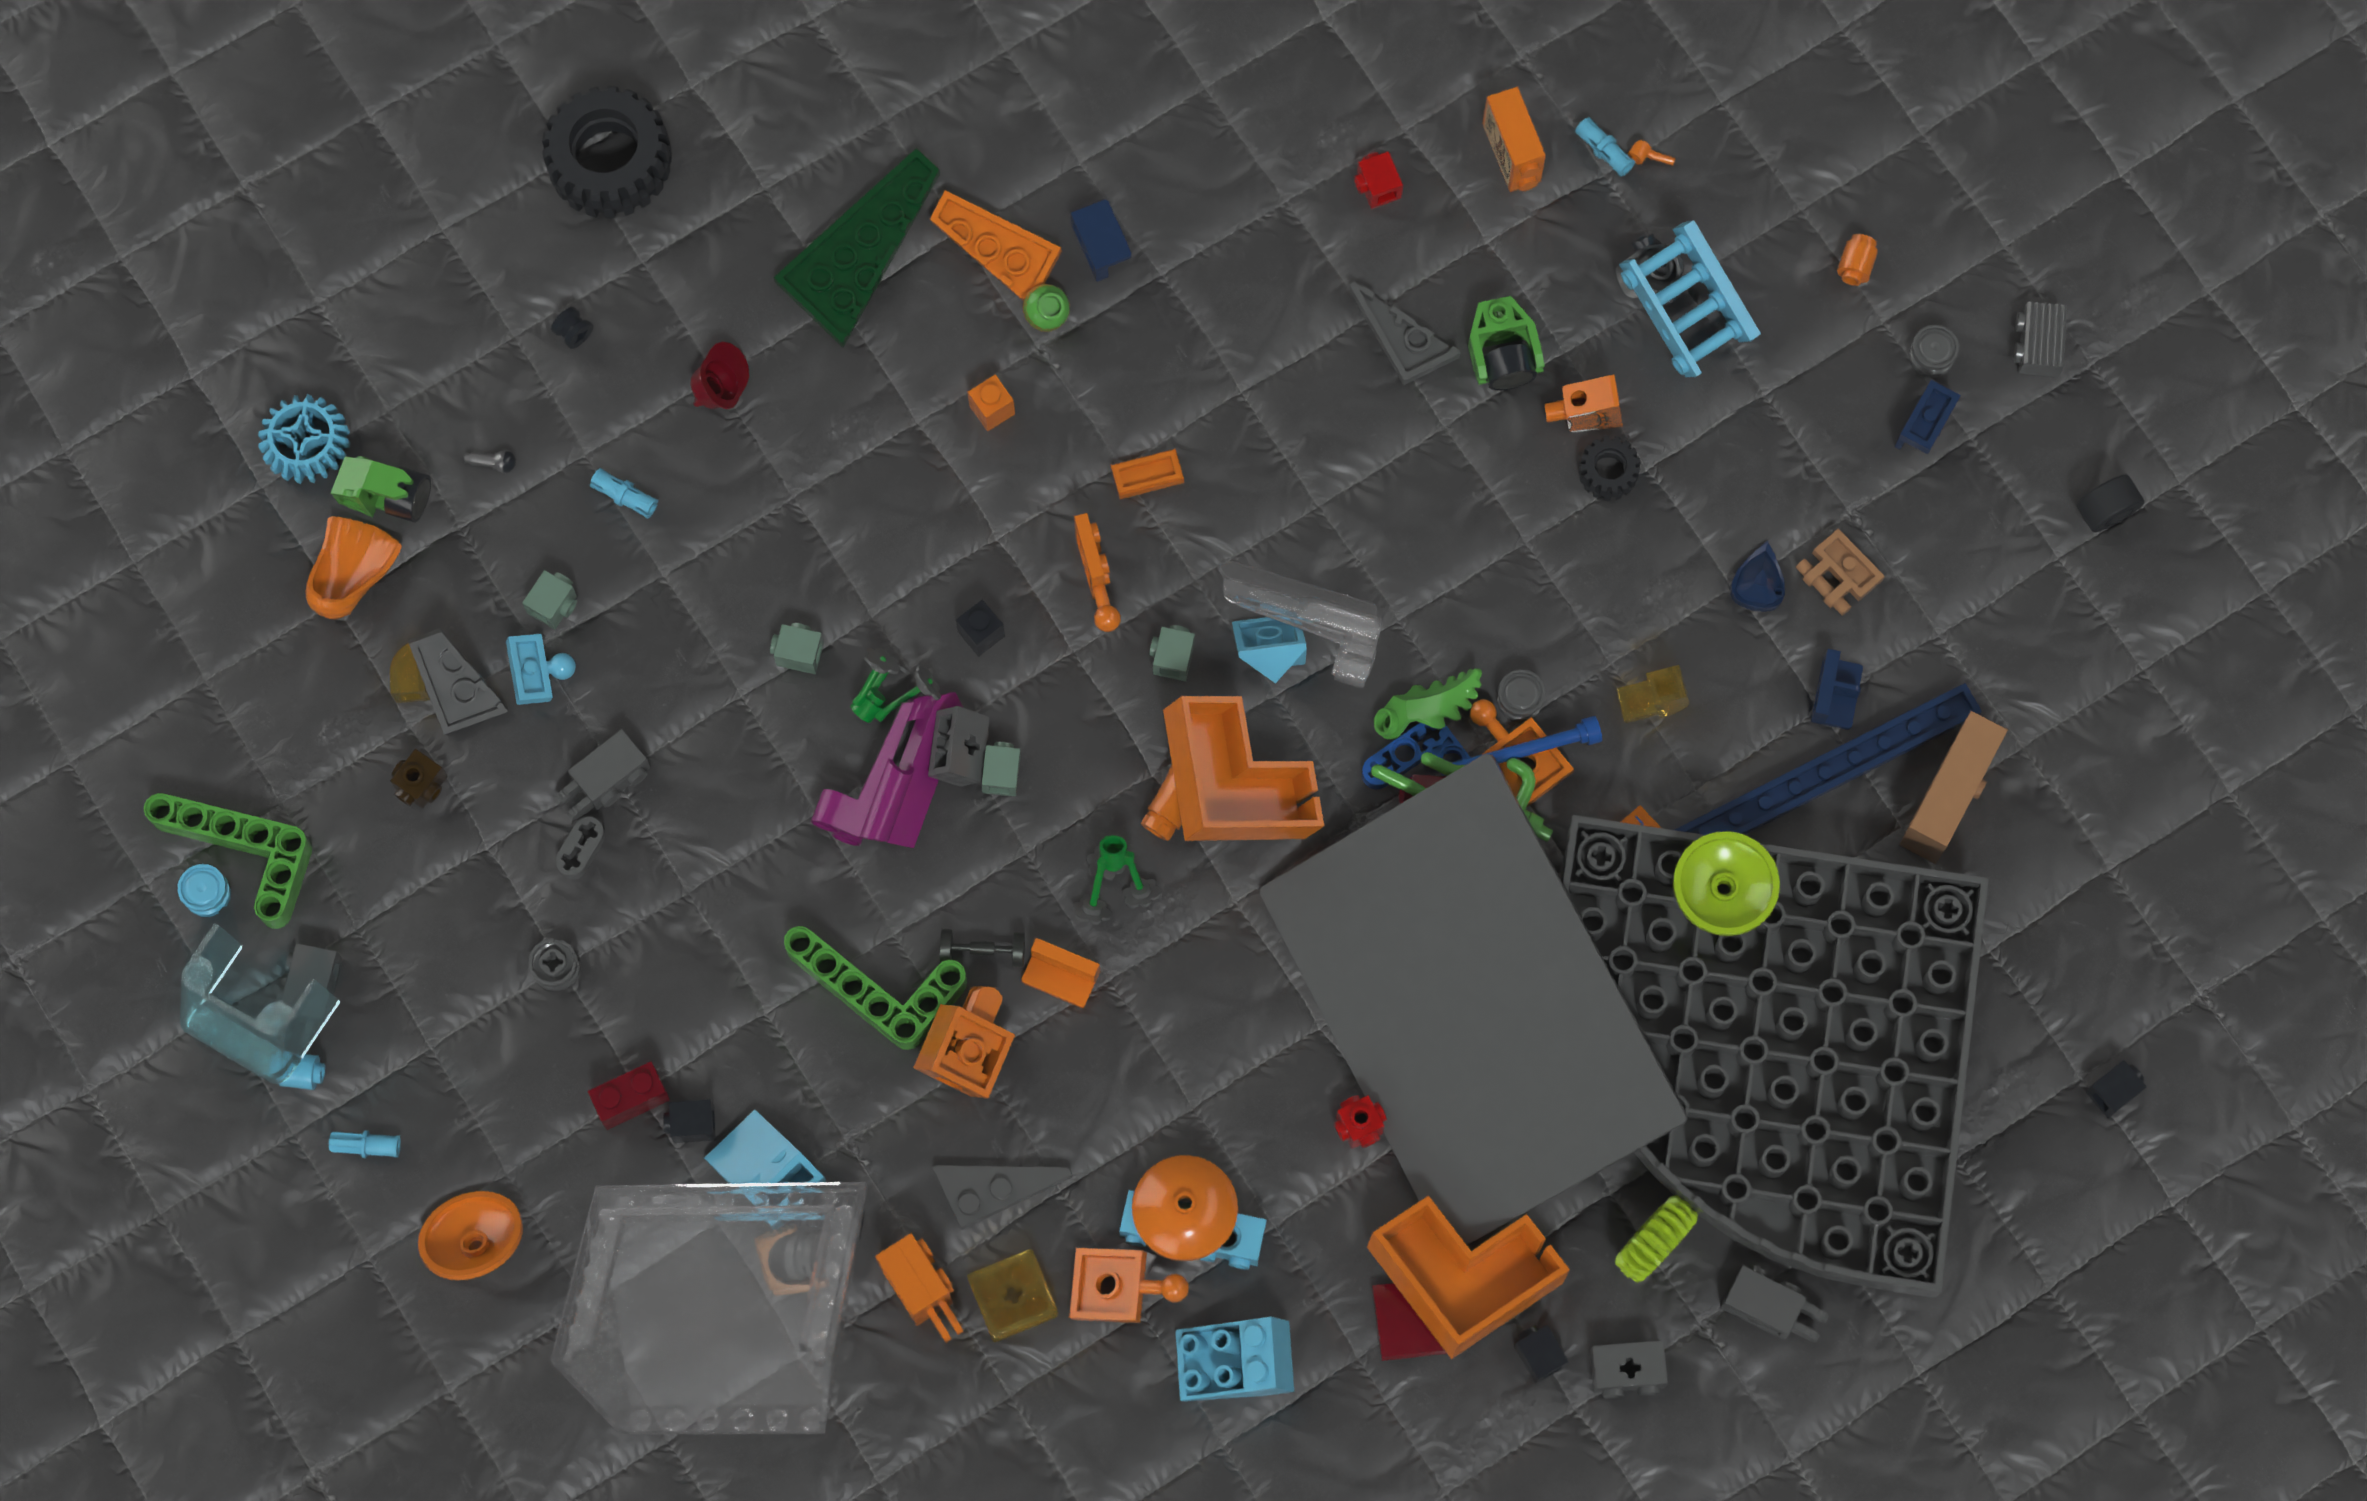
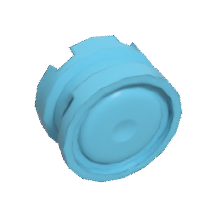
(204, 890)

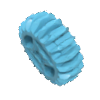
(329, 444)

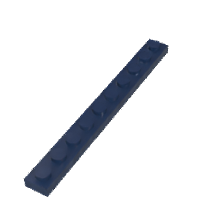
(1839, 765)

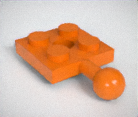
(1096, 567)
(1550, 765)
(1125, 1301)

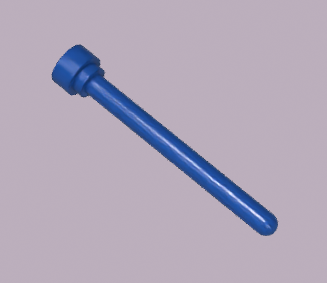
(1585, 732)

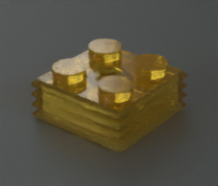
(1023, 1275)

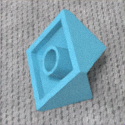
(1269, 645)

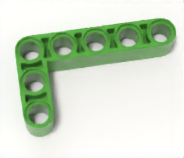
(243, 840)
(872, 993)

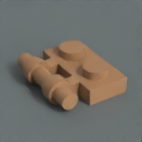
(1847, 565)

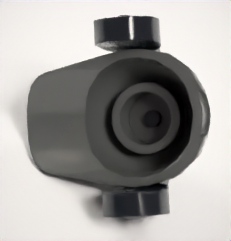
(1659, 278)

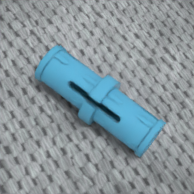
(1605, 146)
(623, 493)

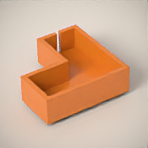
(1220, 785)
(1461, 1290)

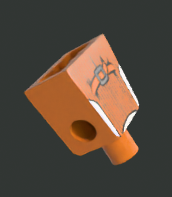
(1587, 405)

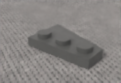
(452, 683)

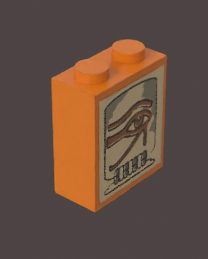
(1514, 139)

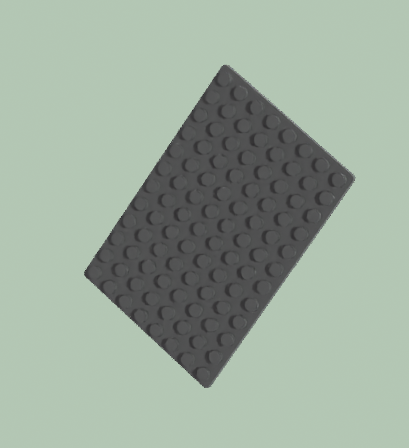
(1472, 1002)

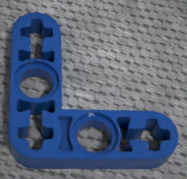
(1446, 744)

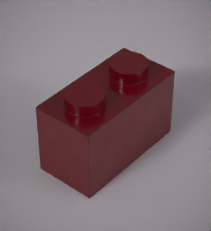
(628, 1095)

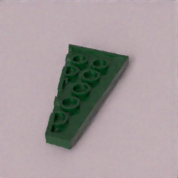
(848, 260)

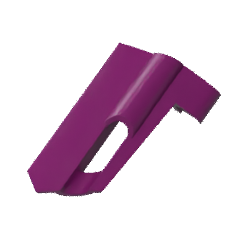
(893, 796)

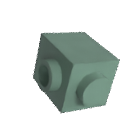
(551, 599)
(797, 648)
(1172, 652)
(1001, 769)

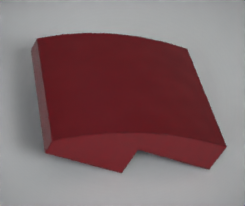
(1400, 1328)

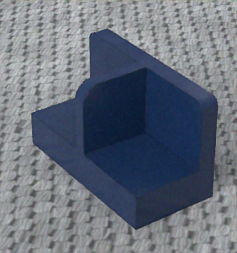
(1100, 237)
(1928, 417)
(1837, 691)

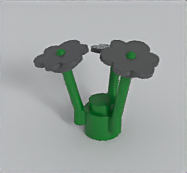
(870, 701)
(1108, 860)

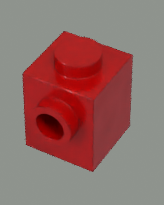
(1378, 179)

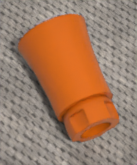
(1164, 811)

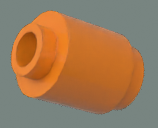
(1857, 259)

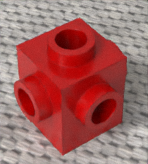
(1357, 1133)

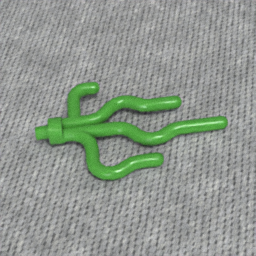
(1447, 768)

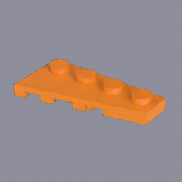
(1001, 247)

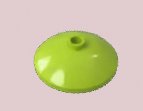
(1732, 861)

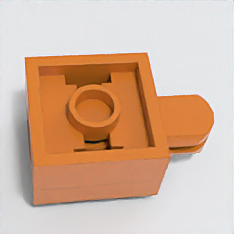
(979, 1043)
(918, 1284)

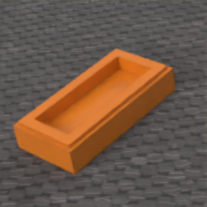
(1147, 474)

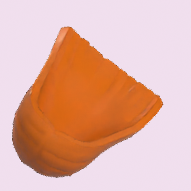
(348, 566)

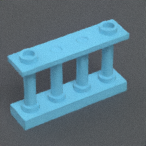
(1721, 298)

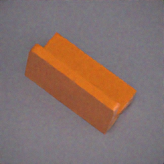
(1061, 973)

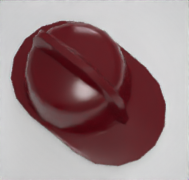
(720, 377)

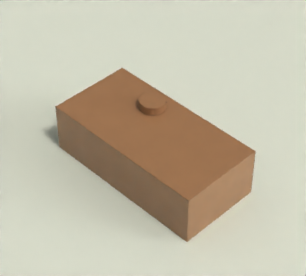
(1953, 787)

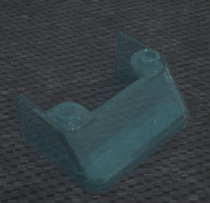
(264, 1046)

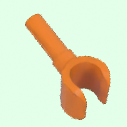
(1642, 149)

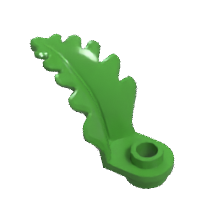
(1428, 705)

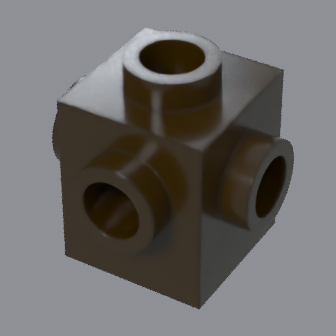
(417, 779)

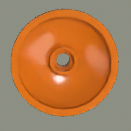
(1184, 1232)
(470, 1235)

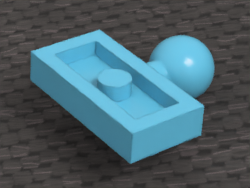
(532, 671)

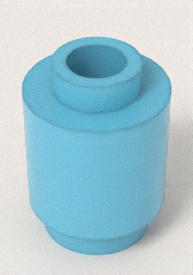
(307, 1073)

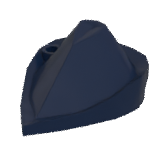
(1758, 581)

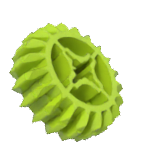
(1656, 1238)

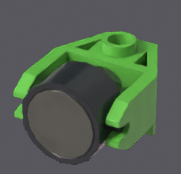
(1512, 365)
(373, 485)

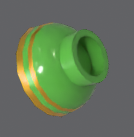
(1046, 307)

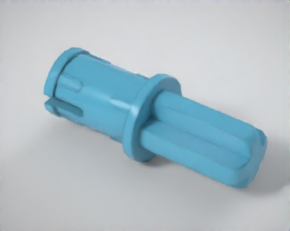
(364, 1144)

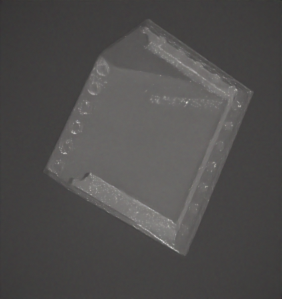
(711, 1305)

